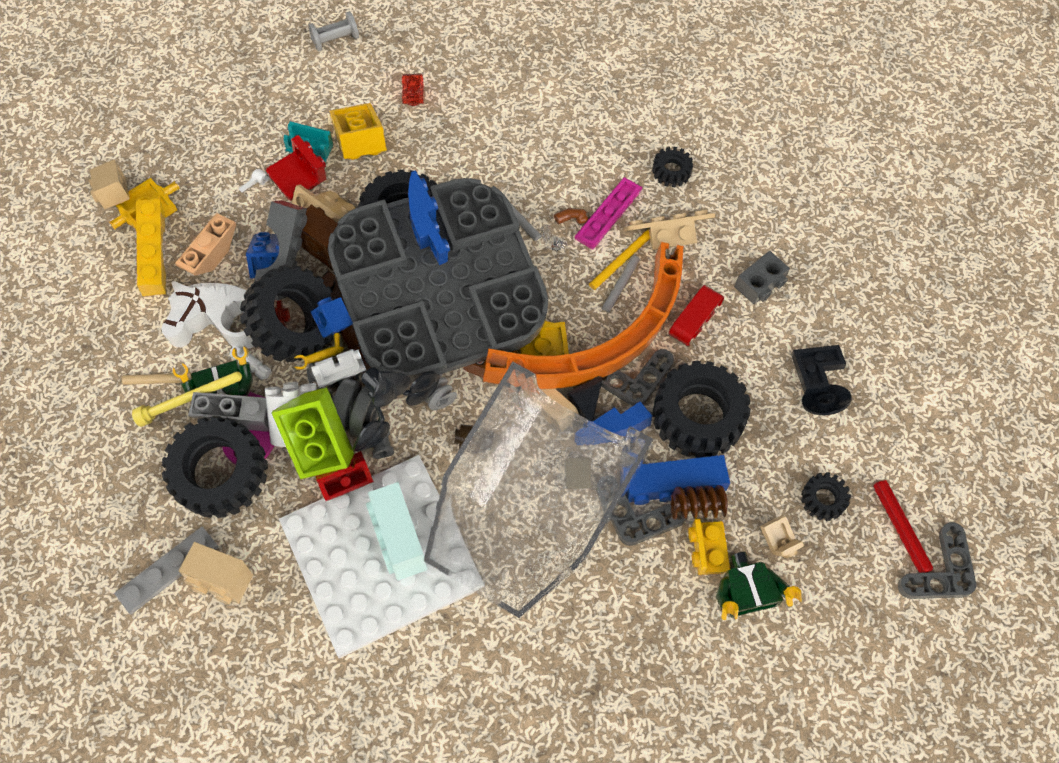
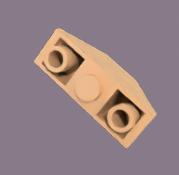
(208, 247)

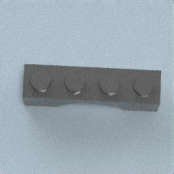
(287, 223)

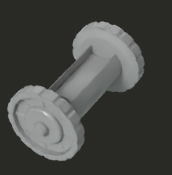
(333, 31)

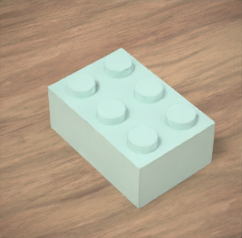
(395, 532)

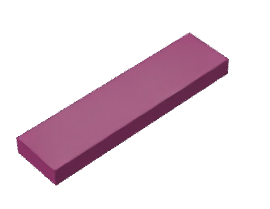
(608, 213)

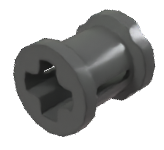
(383, 449)

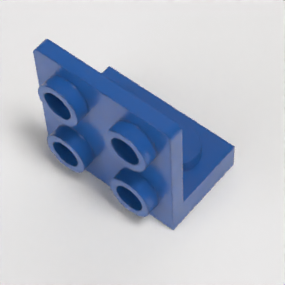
(261, 252)

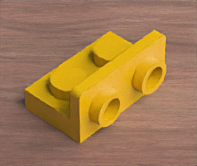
(710, 547)

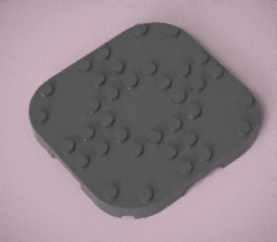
(432, 315)

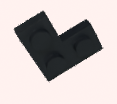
(813, 363)

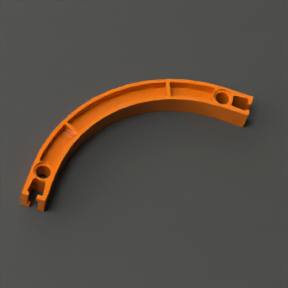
(604, 359)

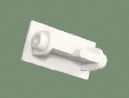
(328, 373)

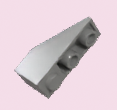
(243, 409)

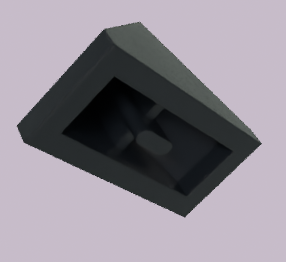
(586, 397)

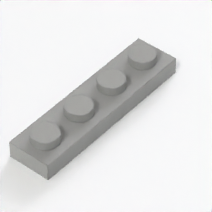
(160, 573)

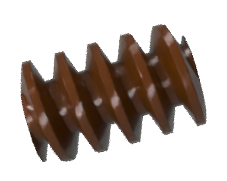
(699, 500)

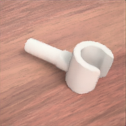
(257, 176)

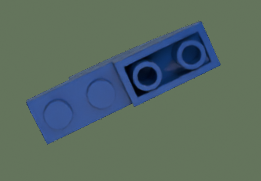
(423, 219)

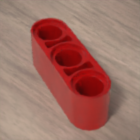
(696, 313)

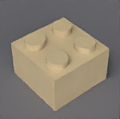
(215, 573)

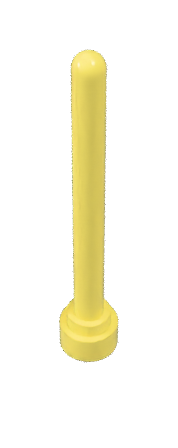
(145, 414)

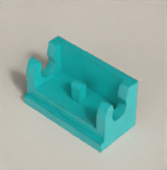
(319, 139)

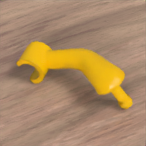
(323, 354)

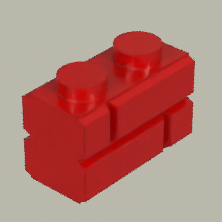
(345, 480)

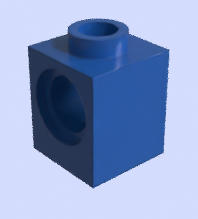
(331, 316)

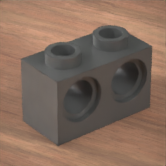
(759, 275)

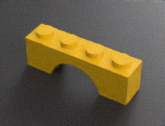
(149, 236)

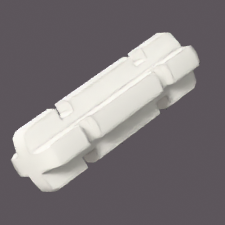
(256, 366)

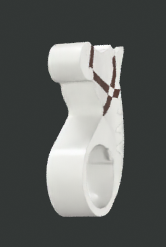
(201, 305)

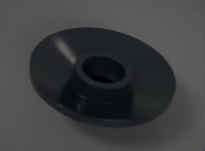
(827, 402)

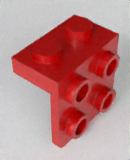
(297, 168)

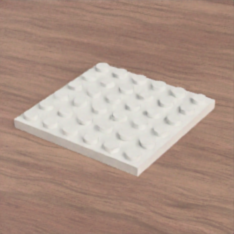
(347, 567)

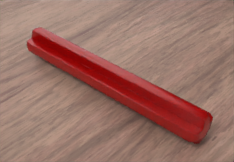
(903, 527)

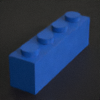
(661, 478)

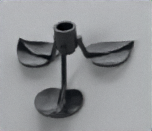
(384, 388)

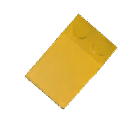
(358, 131)

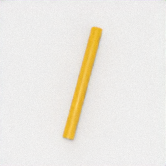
(620, 260)

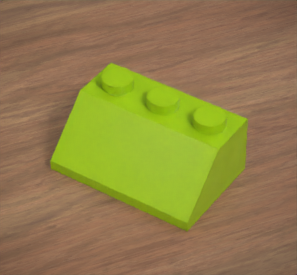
(313, 434)

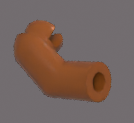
(570, 213)

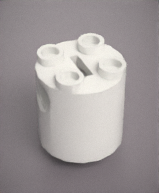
(277, 397)

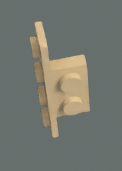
(329, 201)
(675, 231)

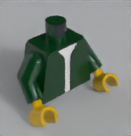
(211, 374)
(752, 588)

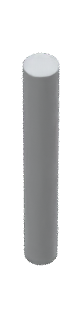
(528, 228)
(620, 284)

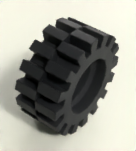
(669, 176)
(834, 486)

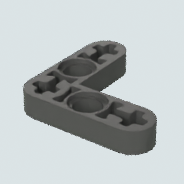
(639, 383)
(632, 522)
(949, 578)

